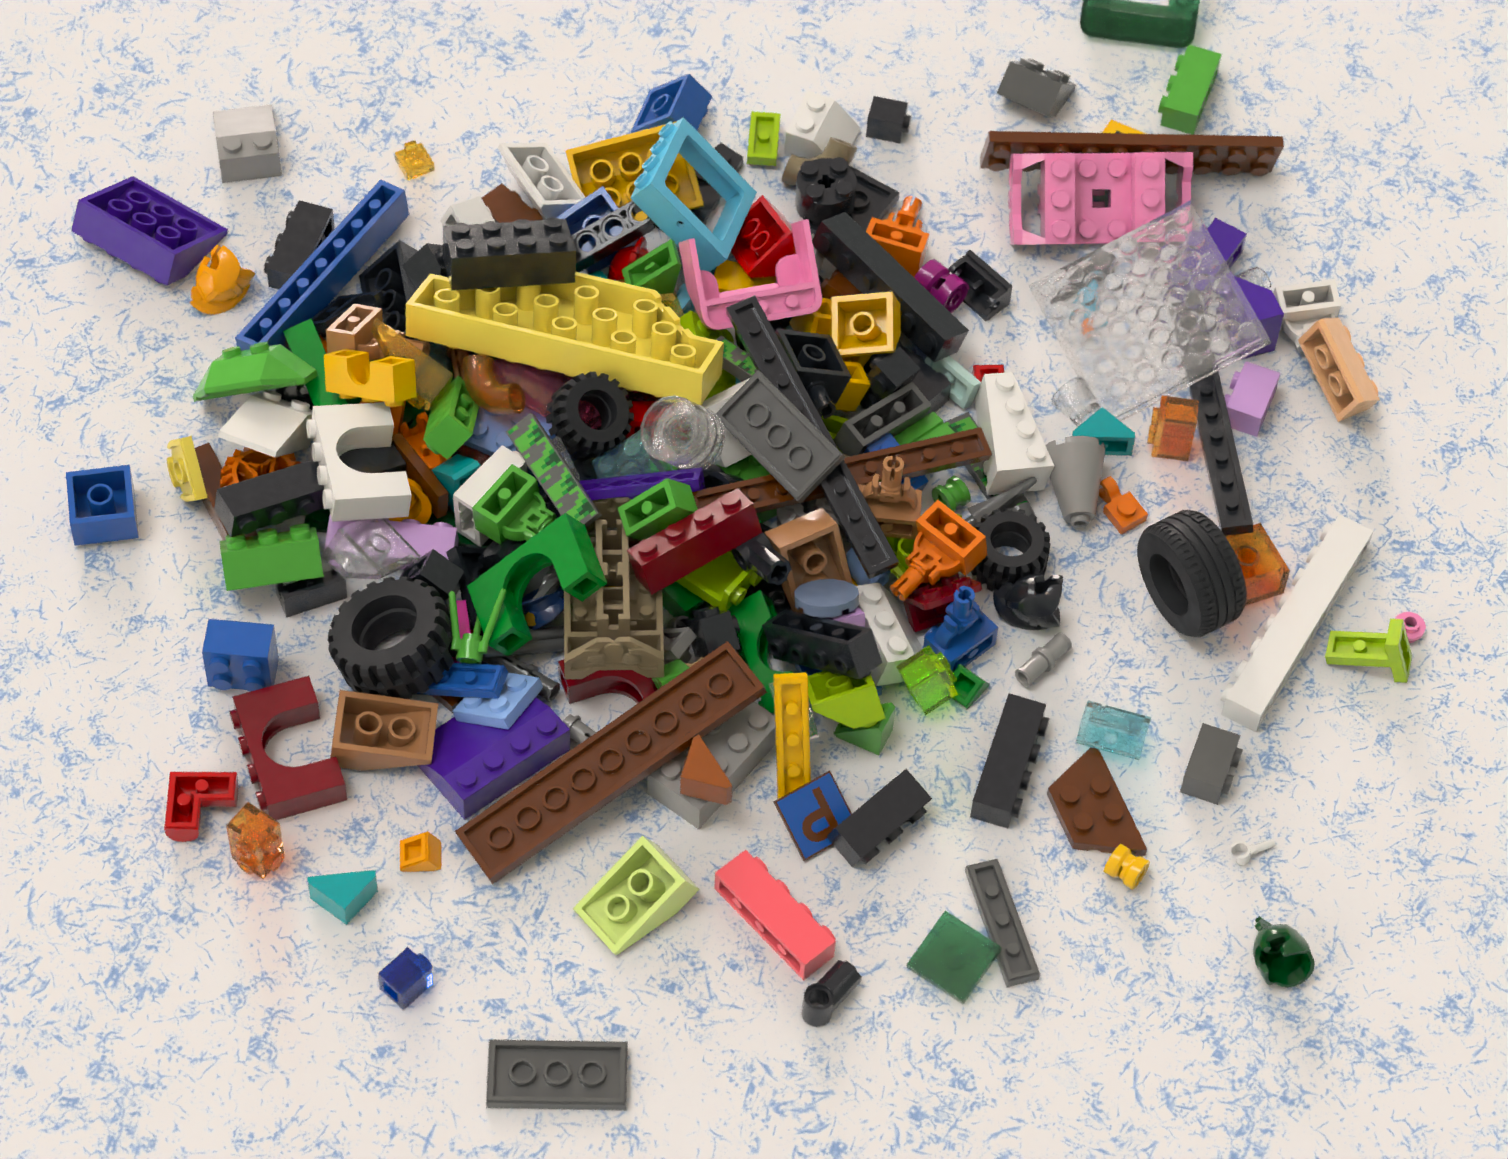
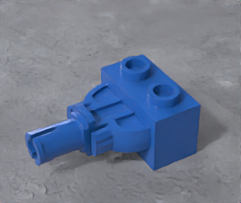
(963, 633)

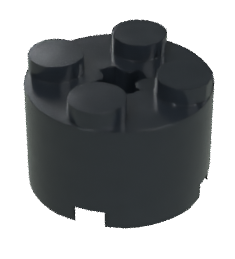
(825, 189)

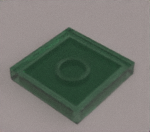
(954, 957)

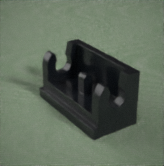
(987, 289)
(311, 593)

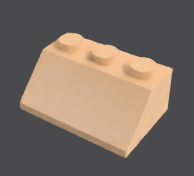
(1338, 368)

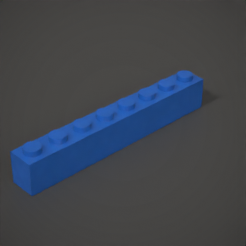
(329, 266)

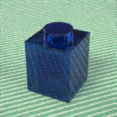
(406, 978)

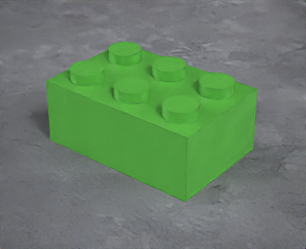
(271, 557)

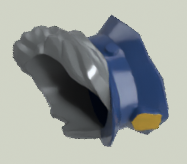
(542, 598)

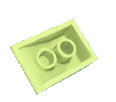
(635, 896)

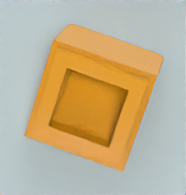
(420, 853)

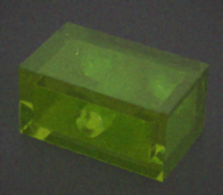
(928, 679)

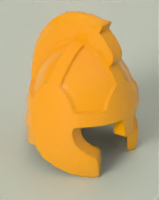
(220, 284)

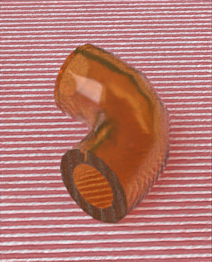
(487, 391)

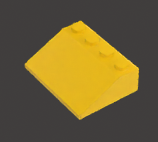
(619, 163)

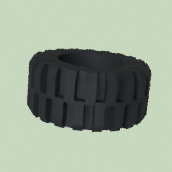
(379, 613)

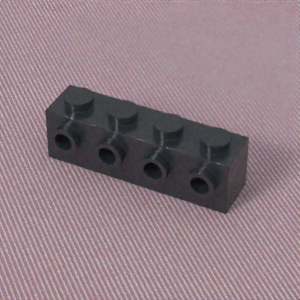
(822, 644)

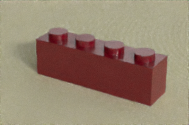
(694, 541)

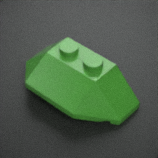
(253, 371)

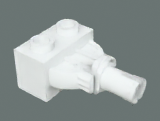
(1305, 305)

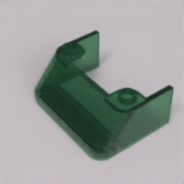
(1141, 22)

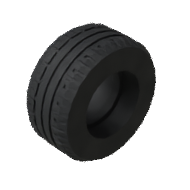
(1191, 573)

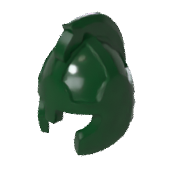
(1281, 954)

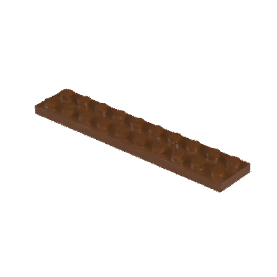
(1210, 152)
(610, 762)

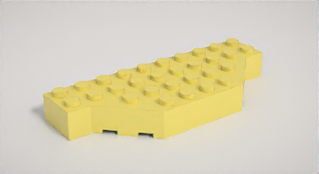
(572, 331)

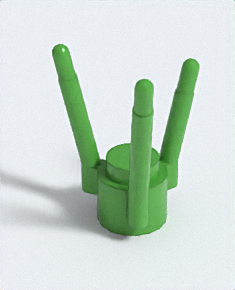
(472, 646)

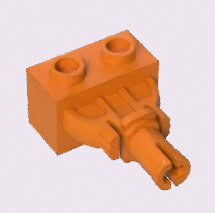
(900, 237)
(940, 549)

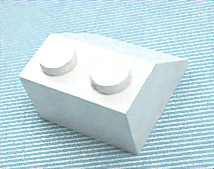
(815, 123)

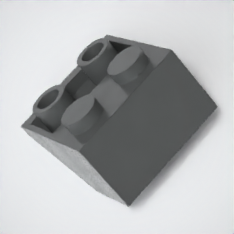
(1036, 88)

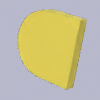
(185, 469)

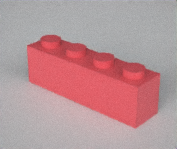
(775, 914)

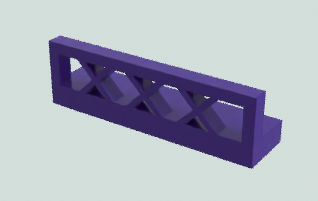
(634, 485)

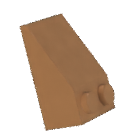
(813, 550)
(382, 731)

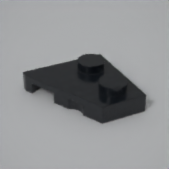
(341, 304)

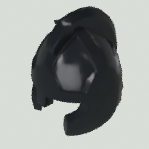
(1030, 602)

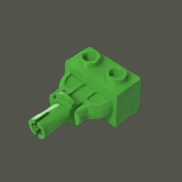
(512, 508)

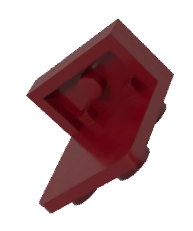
(928, 602)

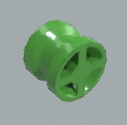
(952, 493)

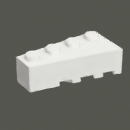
(1011, 435)

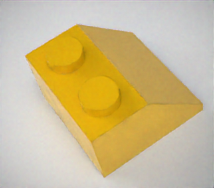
(866, 323)

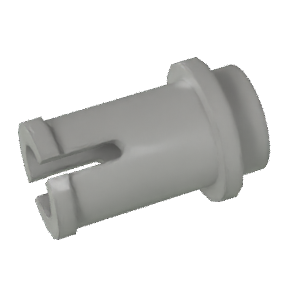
(578, 731)

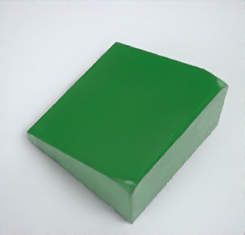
(968, 686)

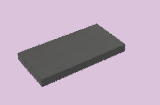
(779, 436)
(557, 1074)

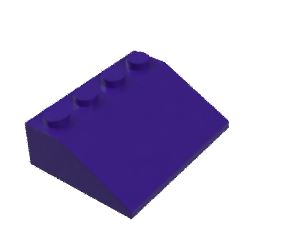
(146, 229)
(484, 762)

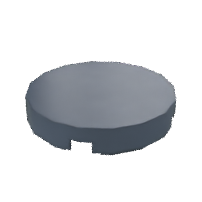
(826, 597)

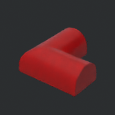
(192, 791)

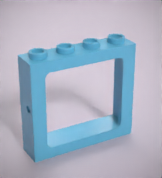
(666, 208)

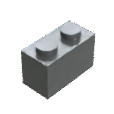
(1210, 764)

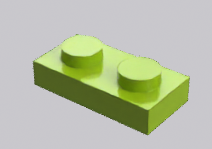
(763, 138)

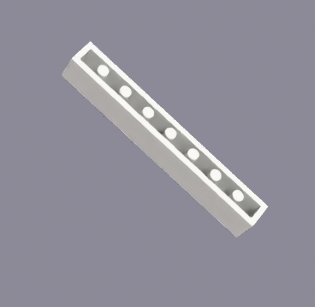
(1296, 623)

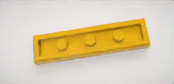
(791, 731)

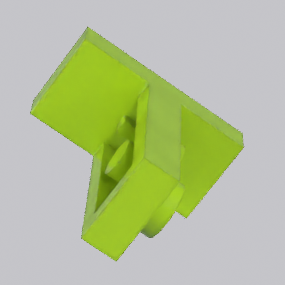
(1373, 649)

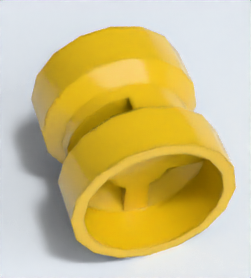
(1126, 866)

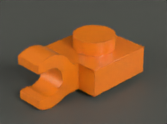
(1120, 509)

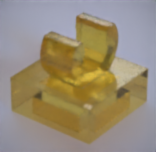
(414, 160)

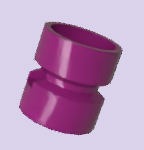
(945, 287)

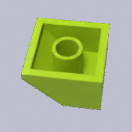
(845, 699)

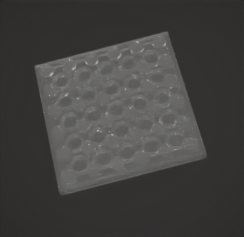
(1150, 313)

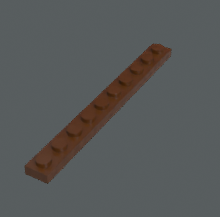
(918, 457)

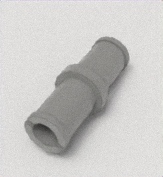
(1043, 659)

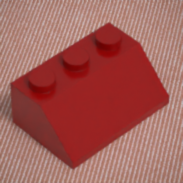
(763, 239)

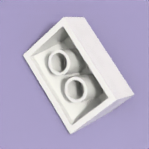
(541, 177)
(890, 629)

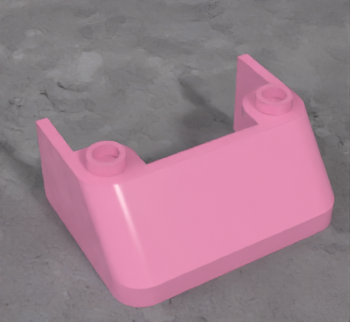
(793, 294)

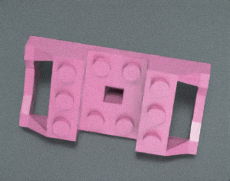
(1071, 179)

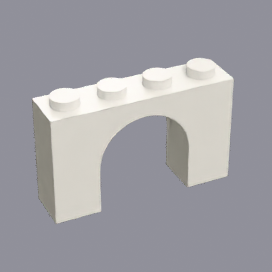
(347, 491)

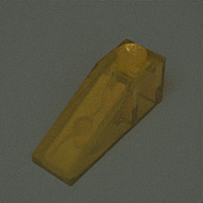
(430, 375)

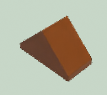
(703, 775)

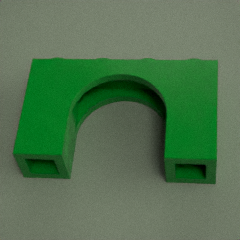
(560, 544)

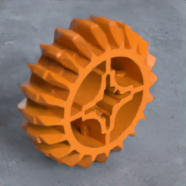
(251, 464)

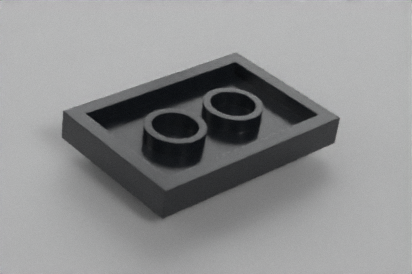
(871, 200)

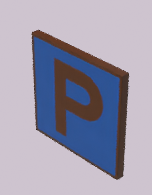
(813, 813)

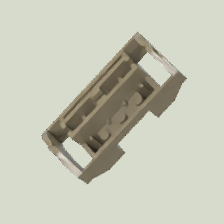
(615, 624)

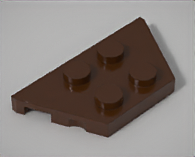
(1093, 808)

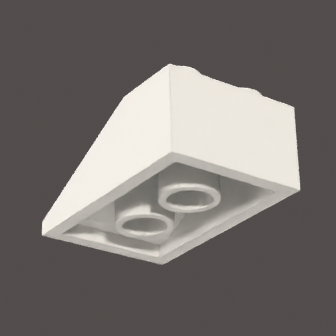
(269, 424)

